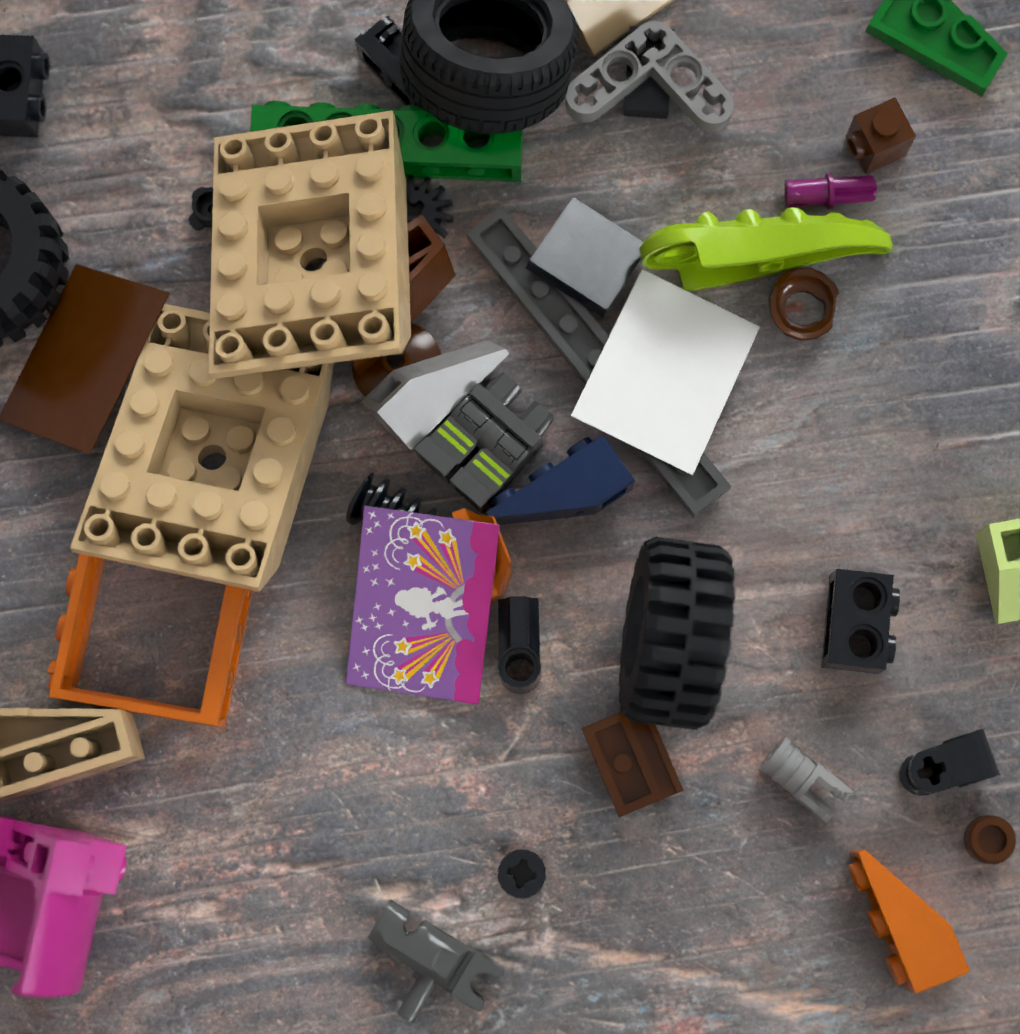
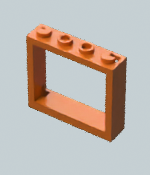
(73, 636)

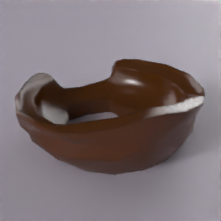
(810, 282)

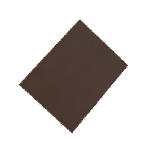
(83, 358)

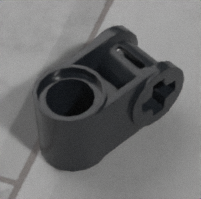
(954, 763)

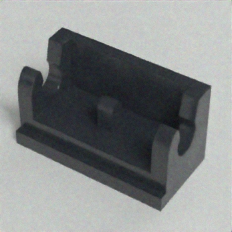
(380, 52)

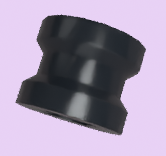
(522, 867)

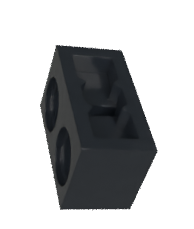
(845, 619)

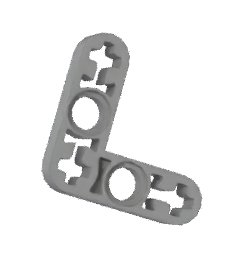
(658, 65)

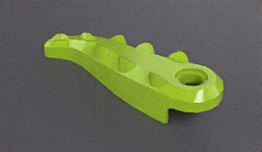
(755, 247)

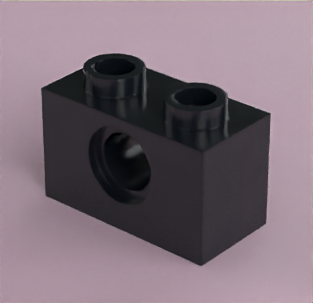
(26, 106)

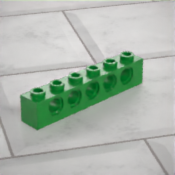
(450, 160)

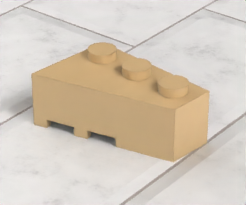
(62, 746)

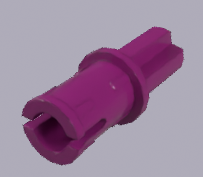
(829, 191)

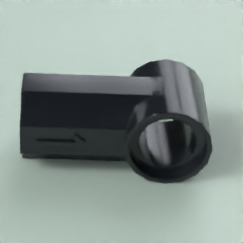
(519, 640)

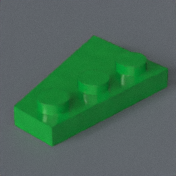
(940, 39)

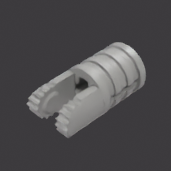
(798, 772)

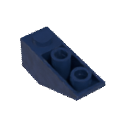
(574, 488)

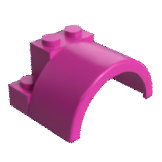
(52, 902)

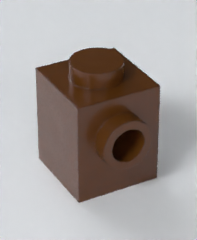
(880, 135)

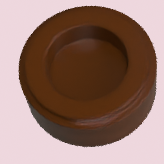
(989, 839)

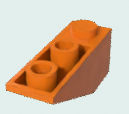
(917, 936)

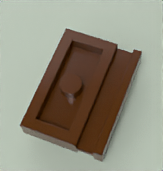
(631, 762)

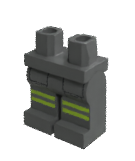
(485, 442)

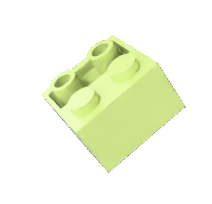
(1001, 565)

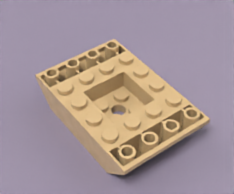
(297, 198)
(154, 497)

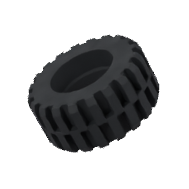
(35, 259)
(676, 633)

